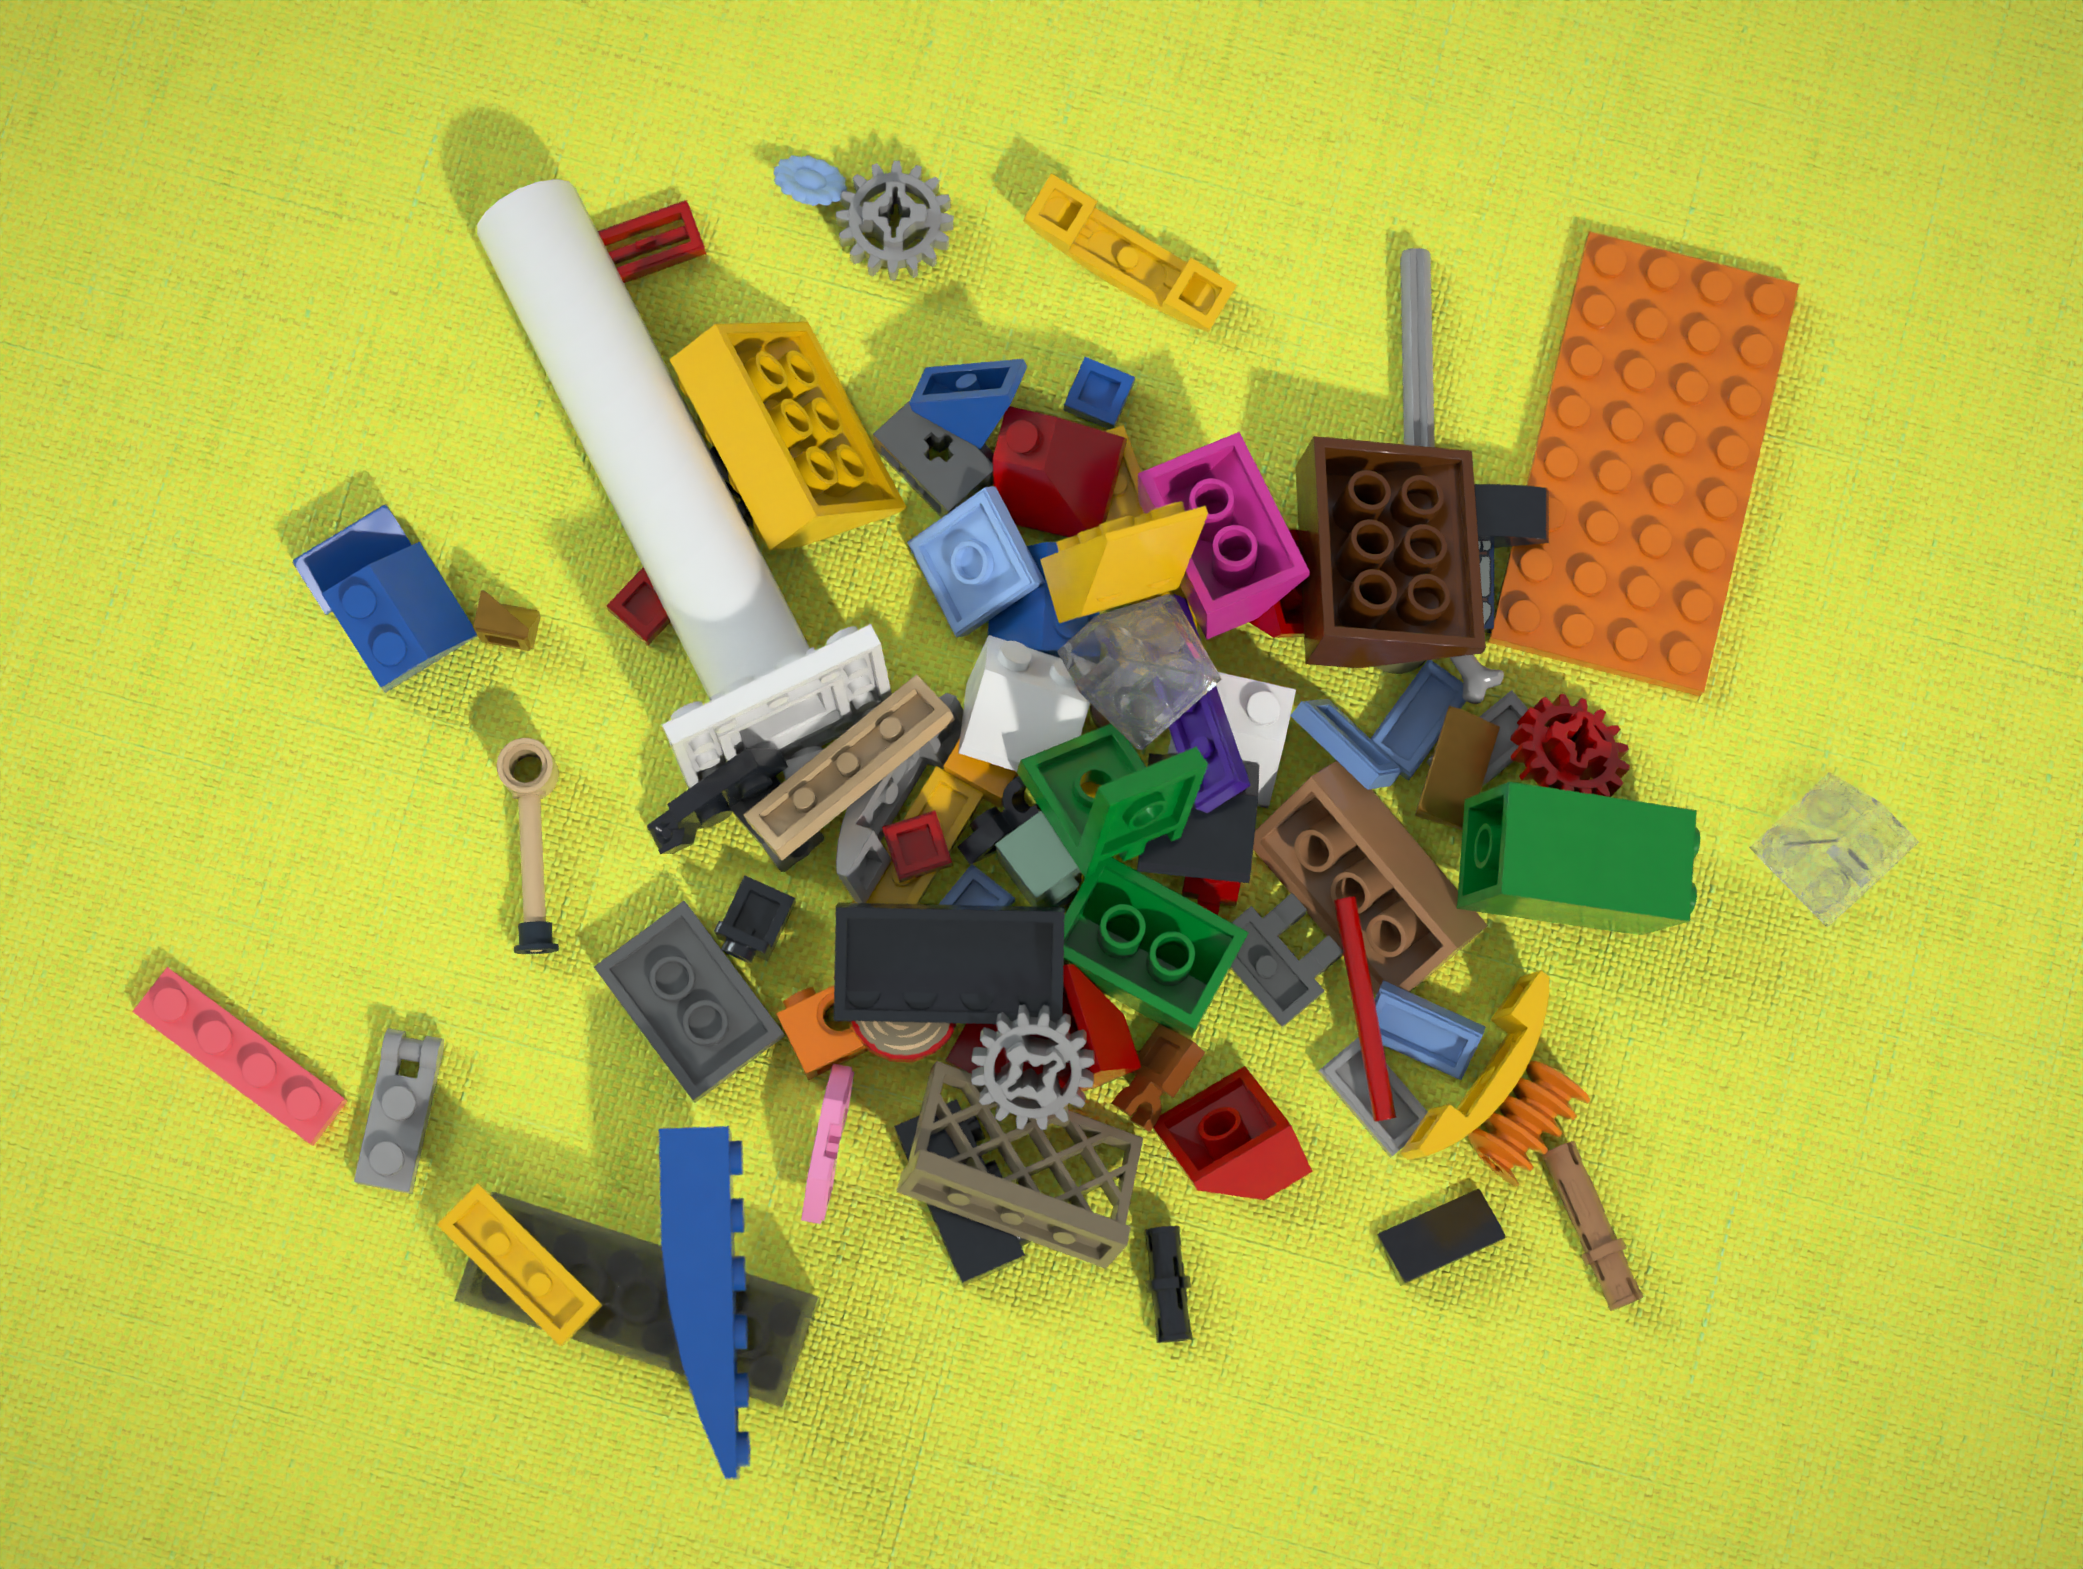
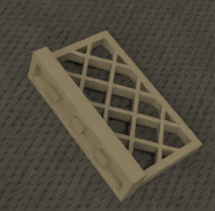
(1021, 1207)

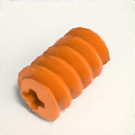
(1526, 1120)

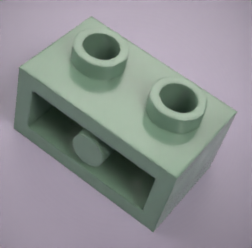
(1039, 864)

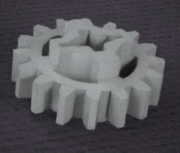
(874, 220)
(1022, 1047)

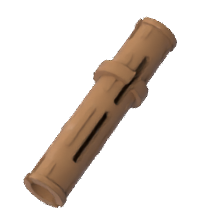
(1593, 1228)

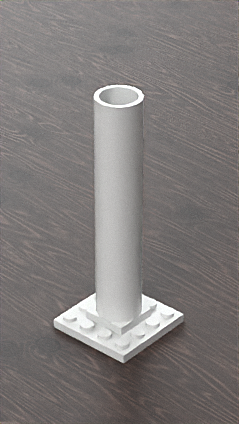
(672, 498)

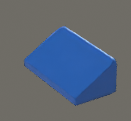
(350, 551)

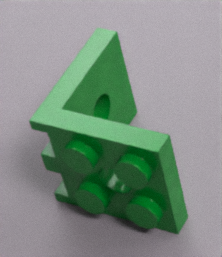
(1129, 806)

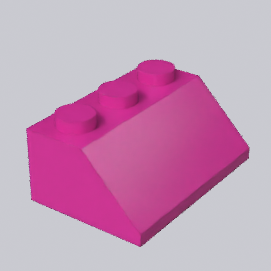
(1244, 549)

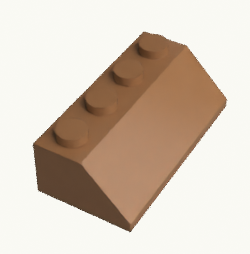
(1344, 843)

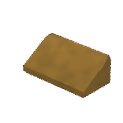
(1457, 767)

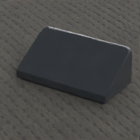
(1440, 1236)

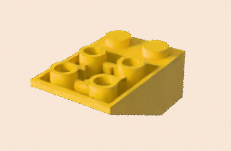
(1122, 561)

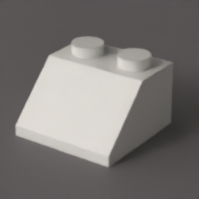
(1018, 704)
(1259, 723)

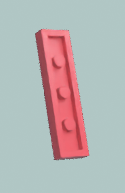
(240, 1056)

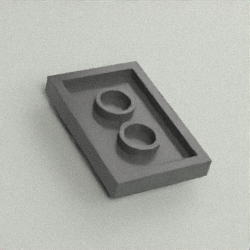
(689, 1001)

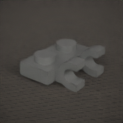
(1271, 970)

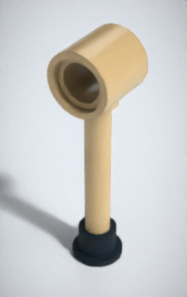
(535, 932)

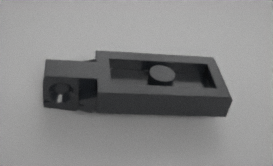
(711, 798)

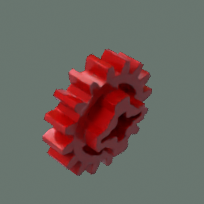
(1568, 747)

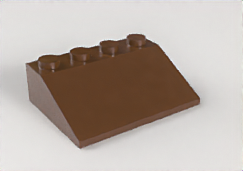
(1388, 553)

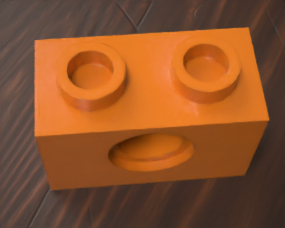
(811, 1039)

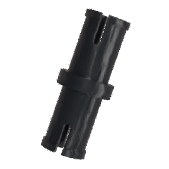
(1168, 1284)

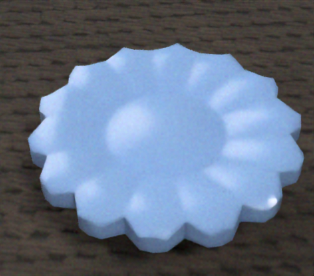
(809, 180)

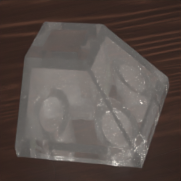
(1140, 667)
(1833, 846)

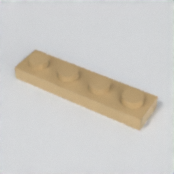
(849, 767)

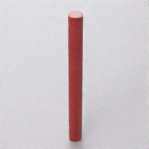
(1364, 1009)

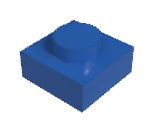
(1099, 393)

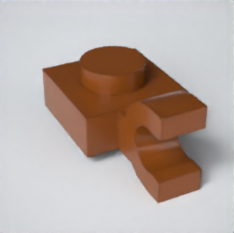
(1165, 1066)

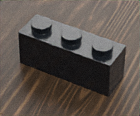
(972, 1246)

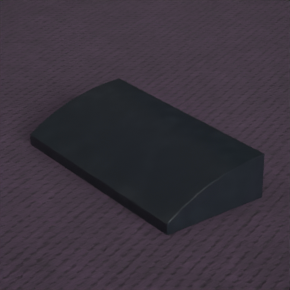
(947, 962)

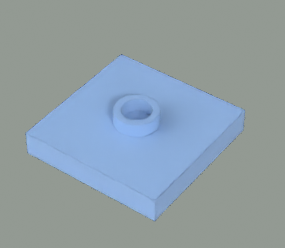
(975, 561)

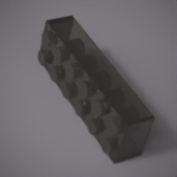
(635, 1309)

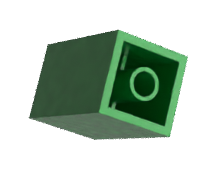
(1577, 859)

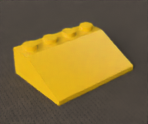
(785, 431)

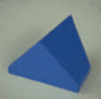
(968, 396)

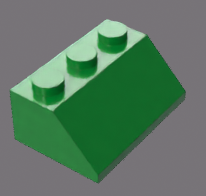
(1149, 945)

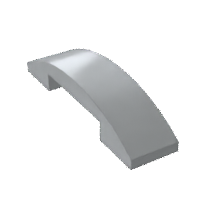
(860, 853)

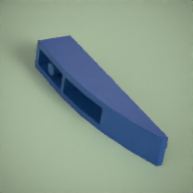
(704, 1278)

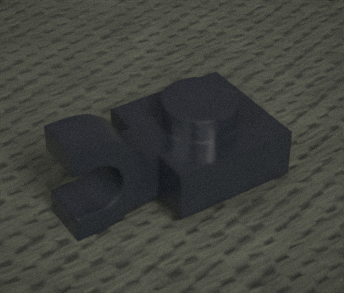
(995, 825)

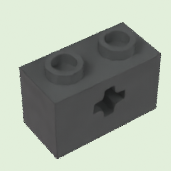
(943, 485)

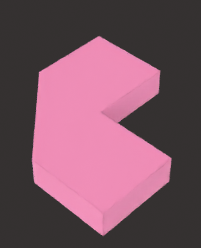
(827, 1142)

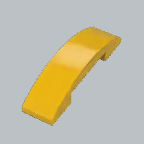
(1127, 258)
(1522, 1019)

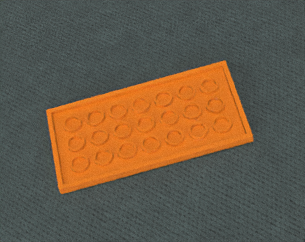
(1646, 463)

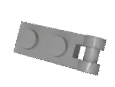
(399, 1113)

